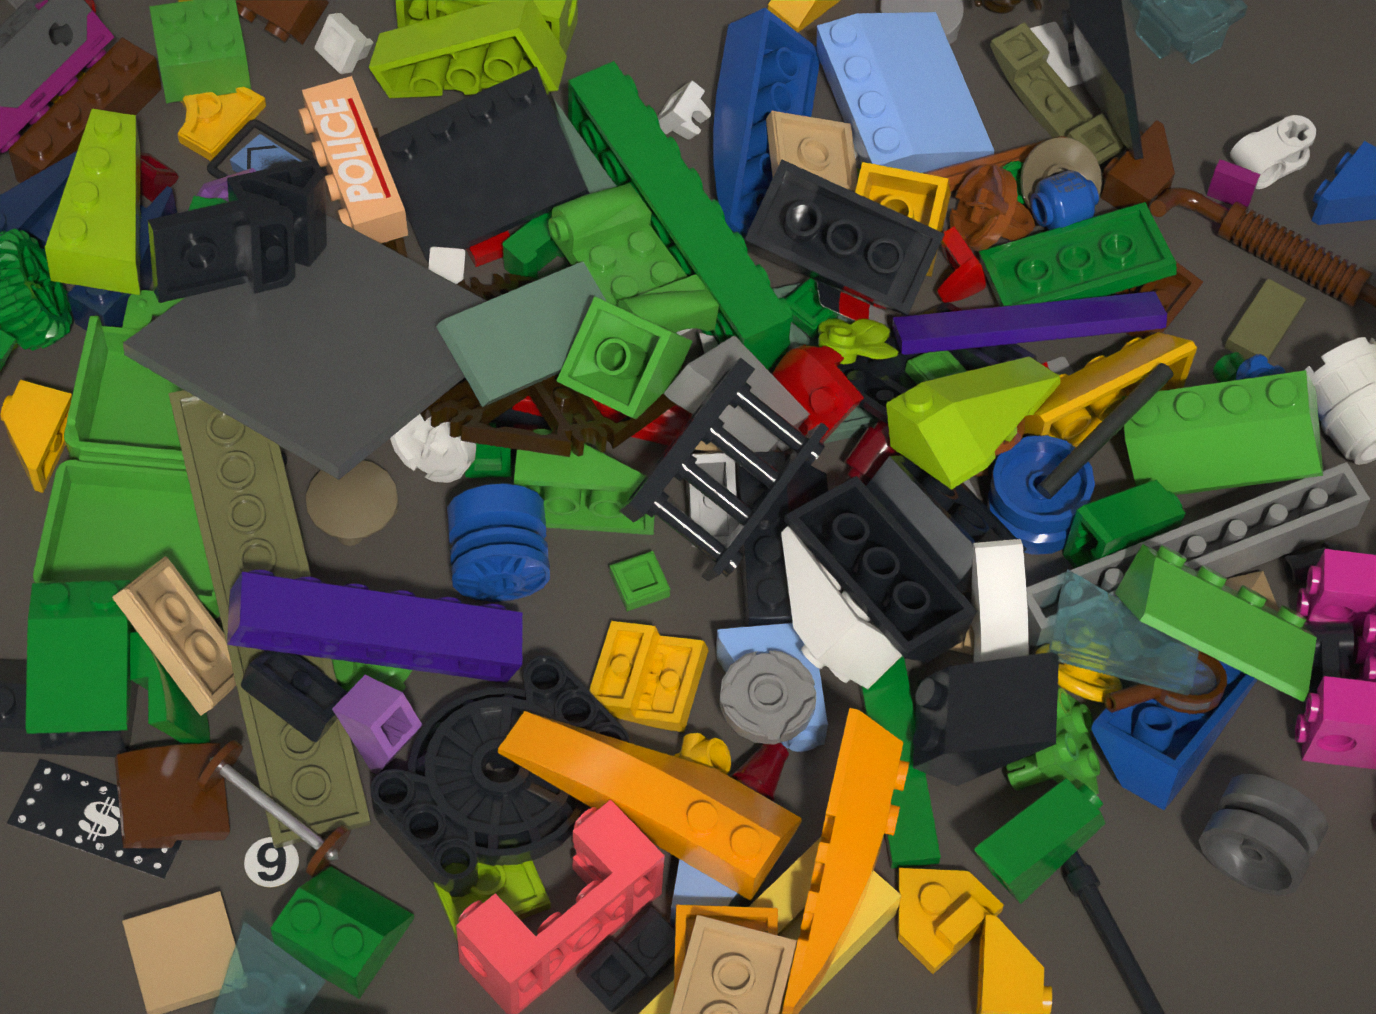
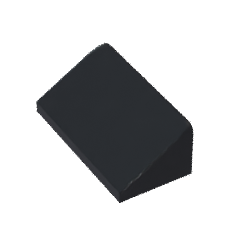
(294, 691)

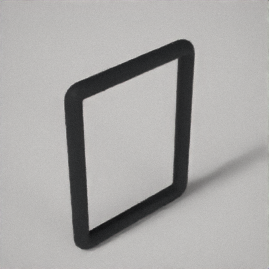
(249, 126)

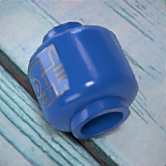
(1064, 200)

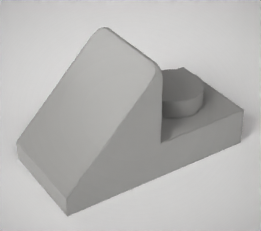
(701, 508)

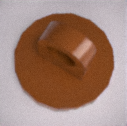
(990, 209)

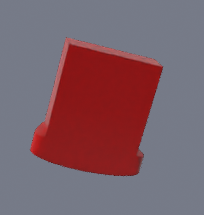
(968, 272)

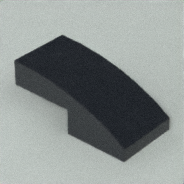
(632, 962)

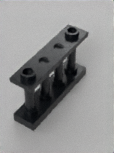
(680, 463)

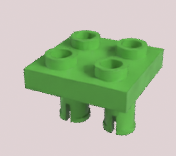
(1069, 757)

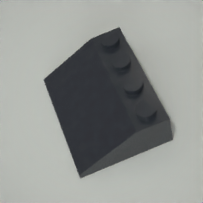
(484, 164)

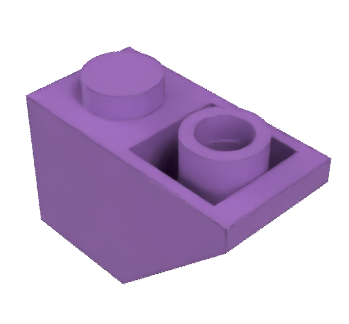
(377, 721)

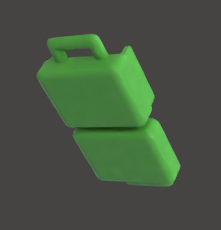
(127, 483)

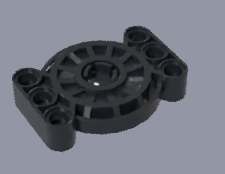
(468, 811)

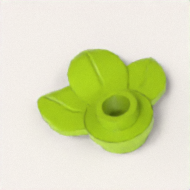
(860, 338)

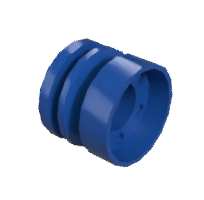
(498, 542)

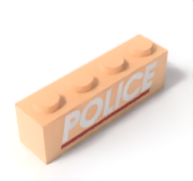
(353, 160)

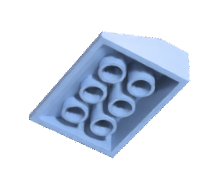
(901, 91)

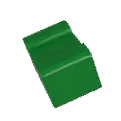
(530, 248)

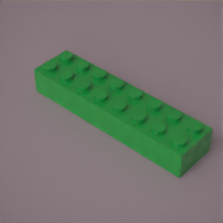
(692, 227)

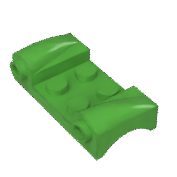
(629, 259)

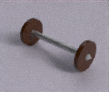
(221, 766)

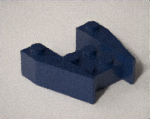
(33, 208)

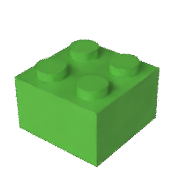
(199, 48)

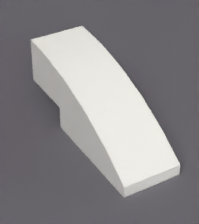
(999, 600)

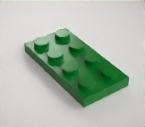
(1080, 259)

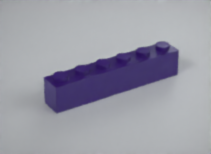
(374, 626)

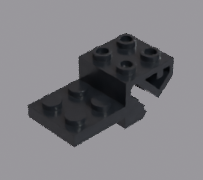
(253, 239)

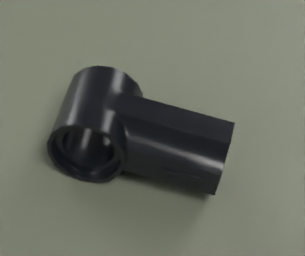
(1332, 651)

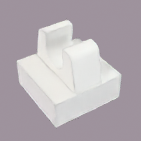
(342, 43)
(680, 109)

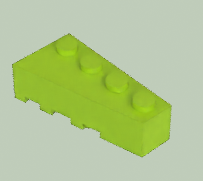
(467, 51)
(99, 213)

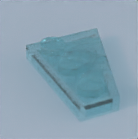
(1106, 637)
(265, 979)

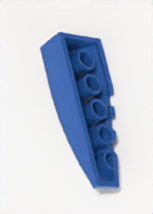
(761, 71)

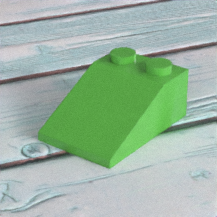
(582, 489)

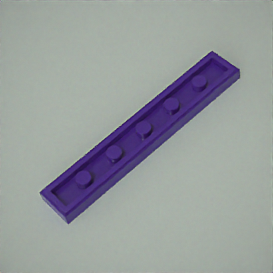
(1029, 323)

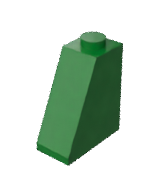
(1122, 522)
(1041, 838)

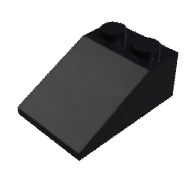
(985, 716)

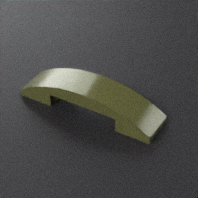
(1048, 97)

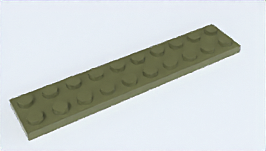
(246, 527)

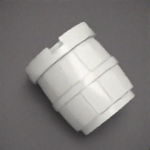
(1348, 398)

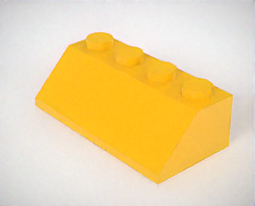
(1098, 388)

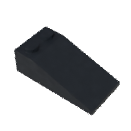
(1105, 64)
(842, 238)

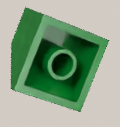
(340, 929)

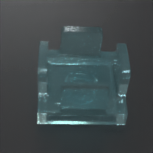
(1186, 25)

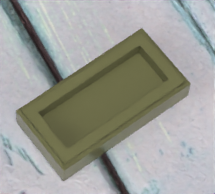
(1266, 321)

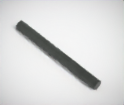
(1105, 431)

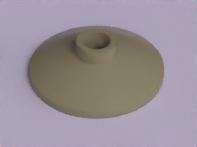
(1056, 157)

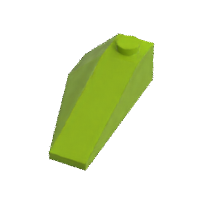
(962, 418)

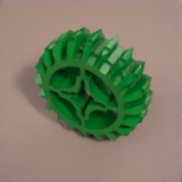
(30, 302)

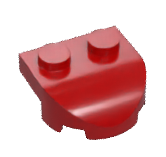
(818, 386)

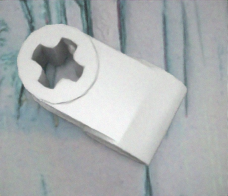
(1276, 149)

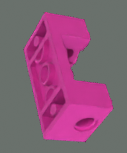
(1342, 713)

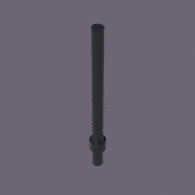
(1085, 885)

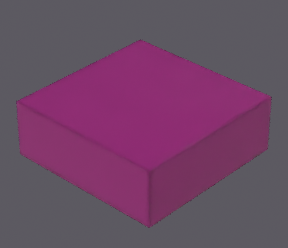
(1233, 183)

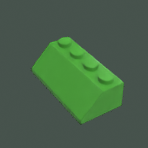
(1227, 434)
(1219, 619)

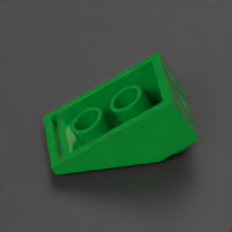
(77, 658)

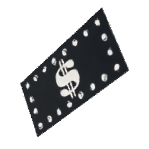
(83, 815)

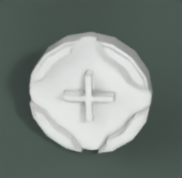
(433, 450)

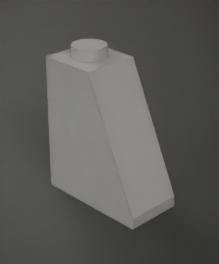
(704, 372)

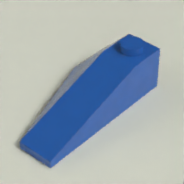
(1161, 748)

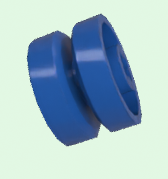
(1019, 505)

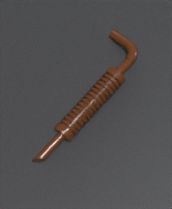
(1276, 245)

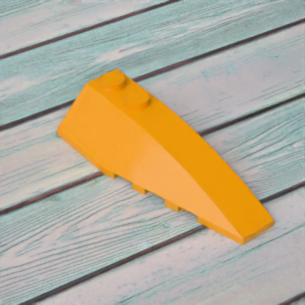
(673, 801)
(849, 848)

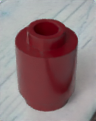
(870, 452)

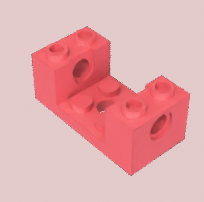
(621, 880)

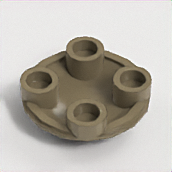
(354, 504)

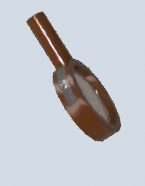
(1205, 694)

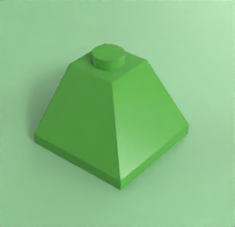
(622, 359)

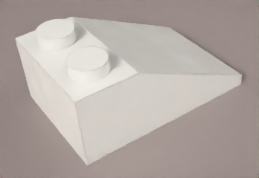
(831, 622)

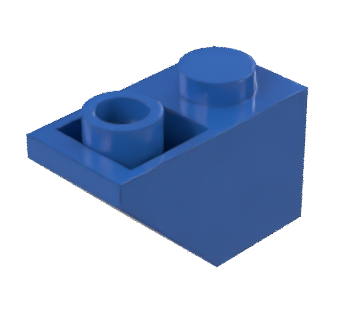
(1352, 192)

